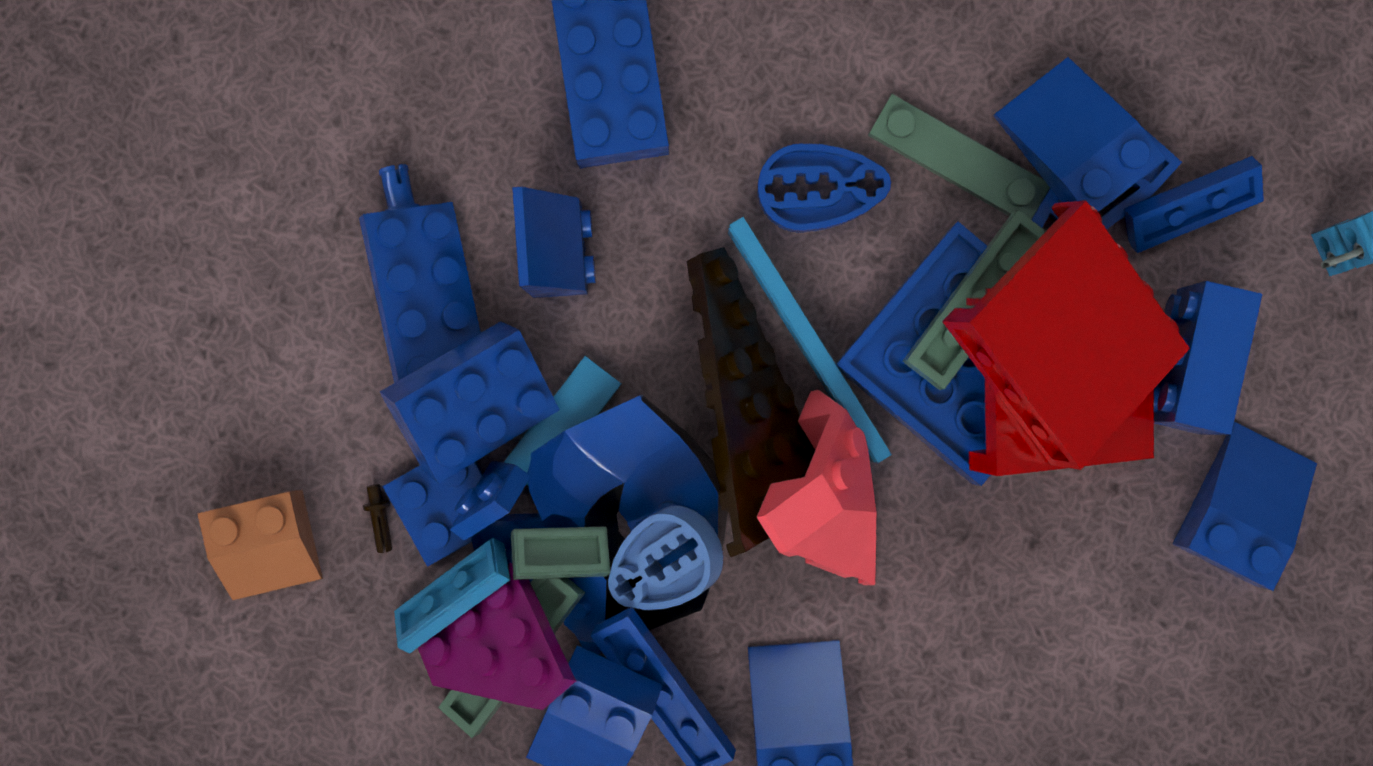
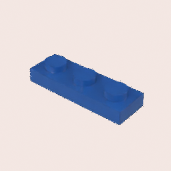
(1194, 204)

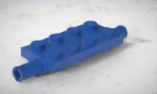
(417, 276)

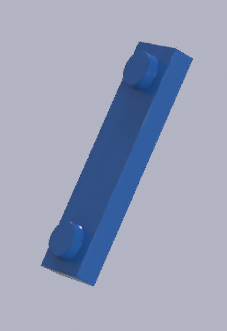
(678, 709)

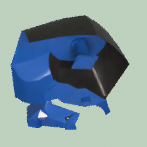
(610, 464)

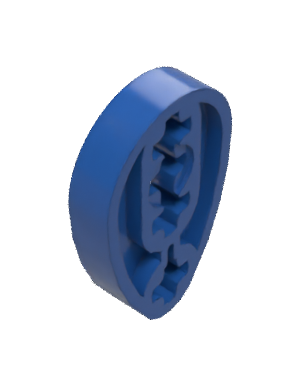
(810, 162)

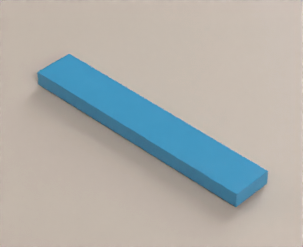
(804, 334)

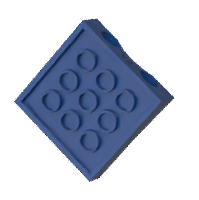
(945, 419)

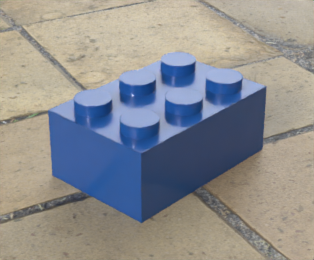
(1207, 381)
(470, 401)

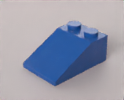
(1079, 137)
(552, 243)
(1249, 508)
(799, 705)
(597, 716)

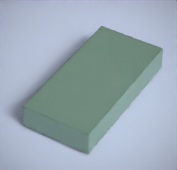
(560, 552)

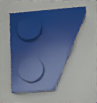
(490, 498)

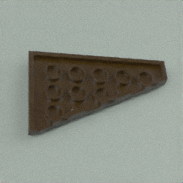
(751, 401)

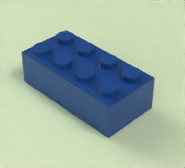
(610, 80)

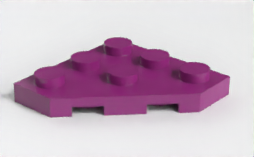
(501, 650)

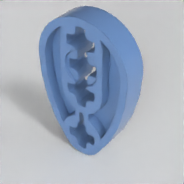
(680, 579)

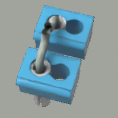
(1346, 244)

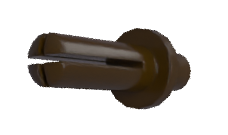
(378, 507)

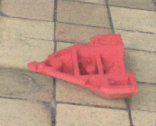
(833, 508)

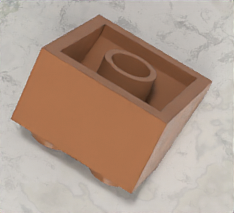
(261, 544)

